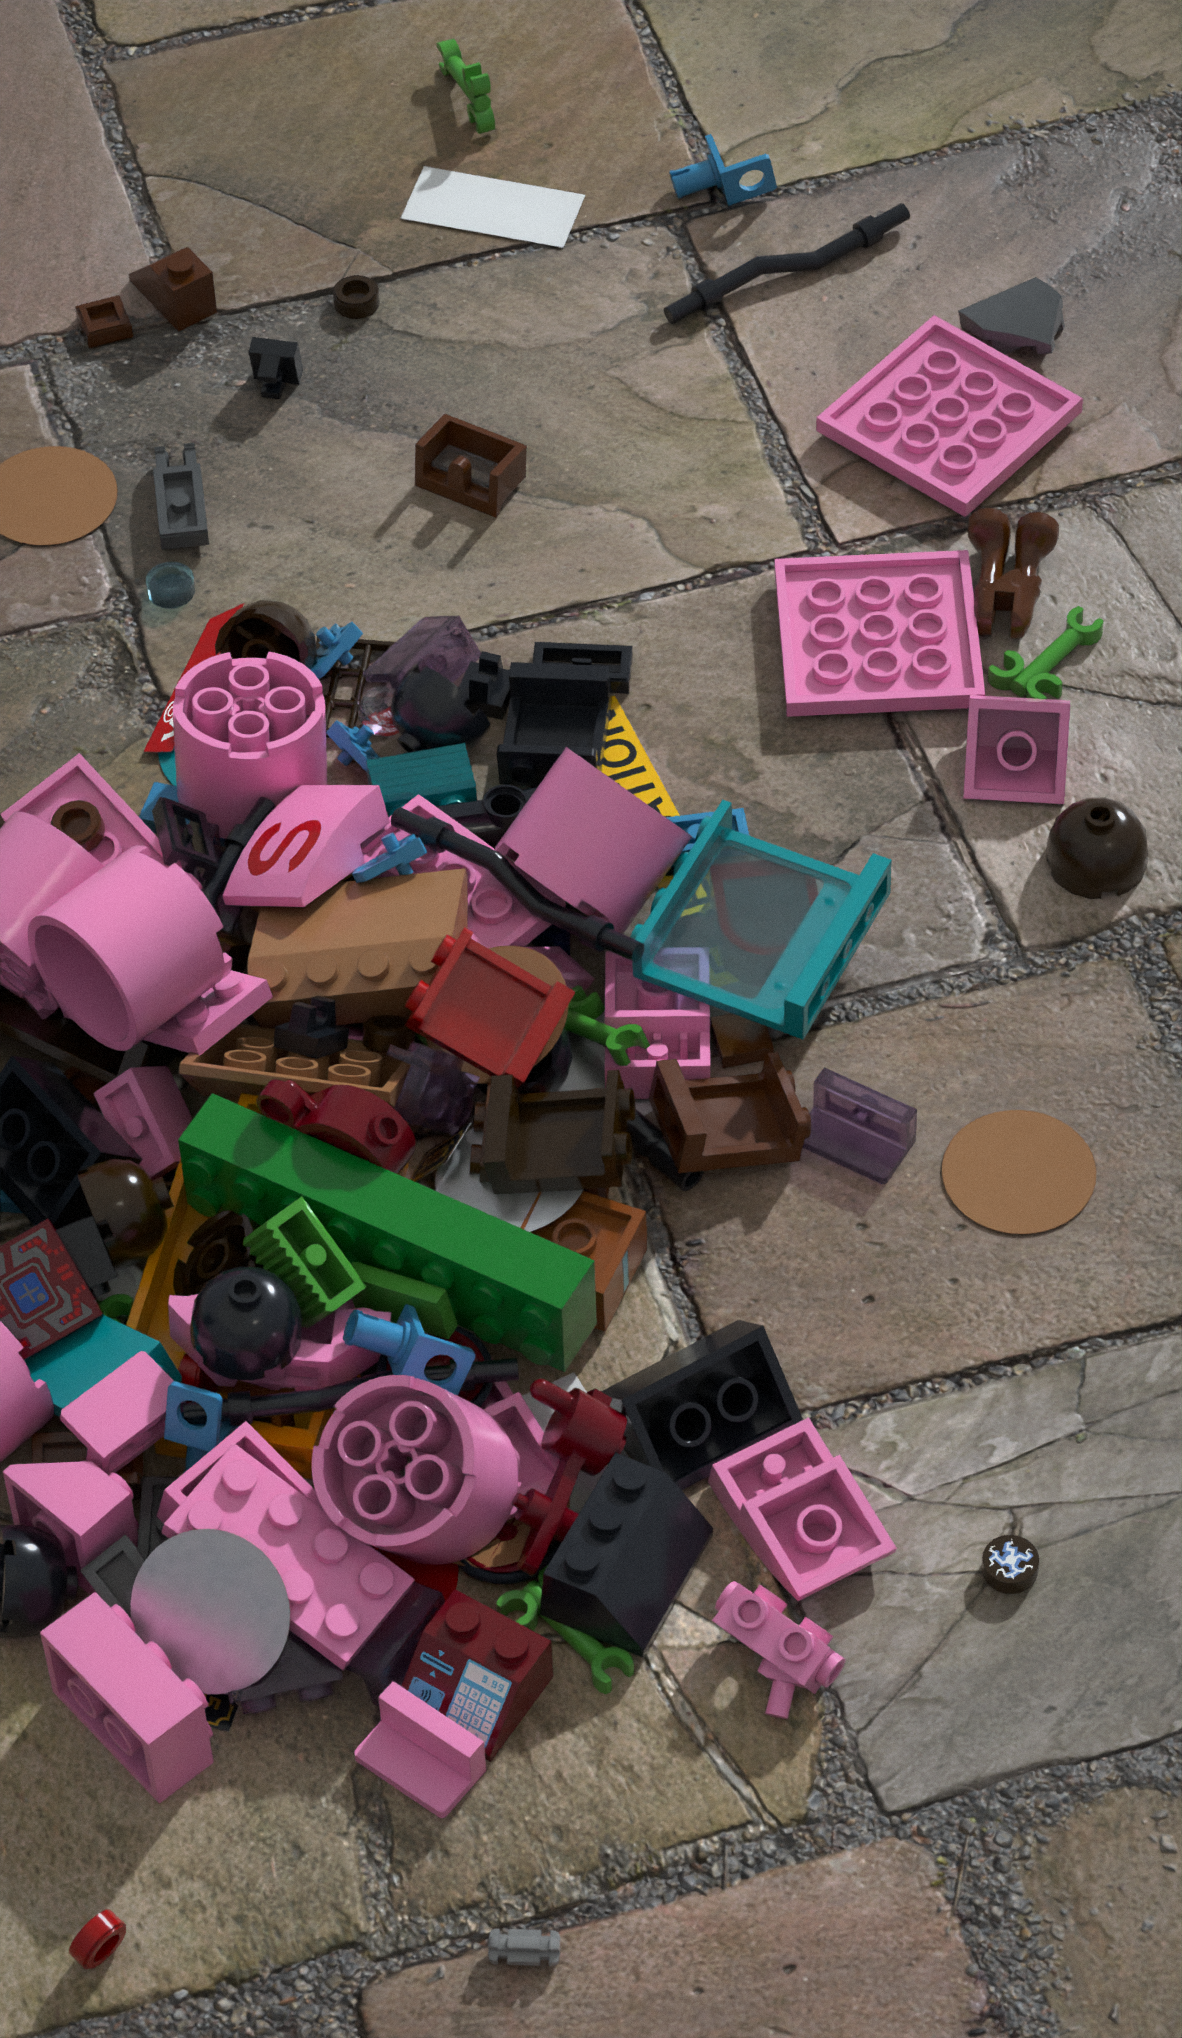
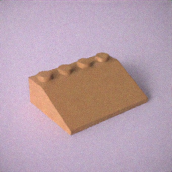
(357, 944)
(248, 1061)

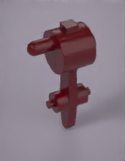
(584, 1438)

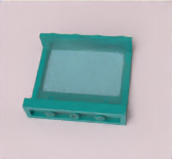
(757, 926)

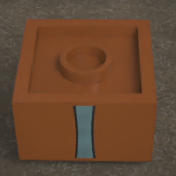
(610, 1236)

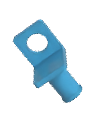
(713, 172)
(407, 1346)
(197, 1437)

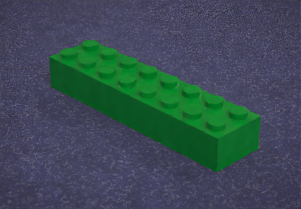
(496, 1275)

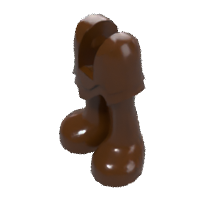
(1018, 588)

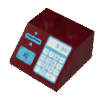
(479, 1669)

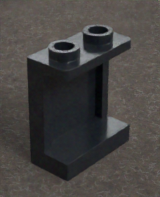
(552, 711)

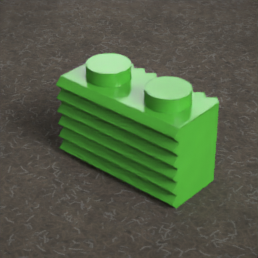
(306, 1260)

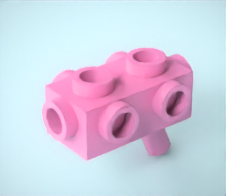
(789, 1651)

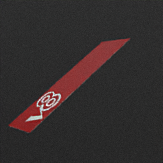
(163, 735)

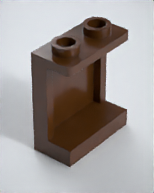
(729, 1117)

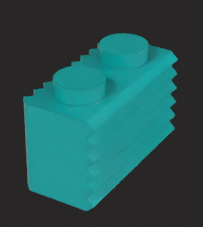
(436, 774)

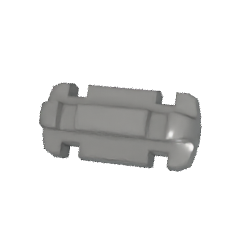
(524, 1947)

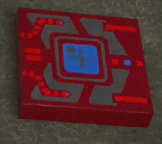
(42, 1290)

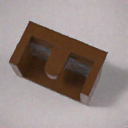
(469, 464)

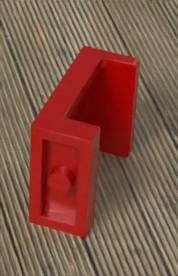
(486, 1008)

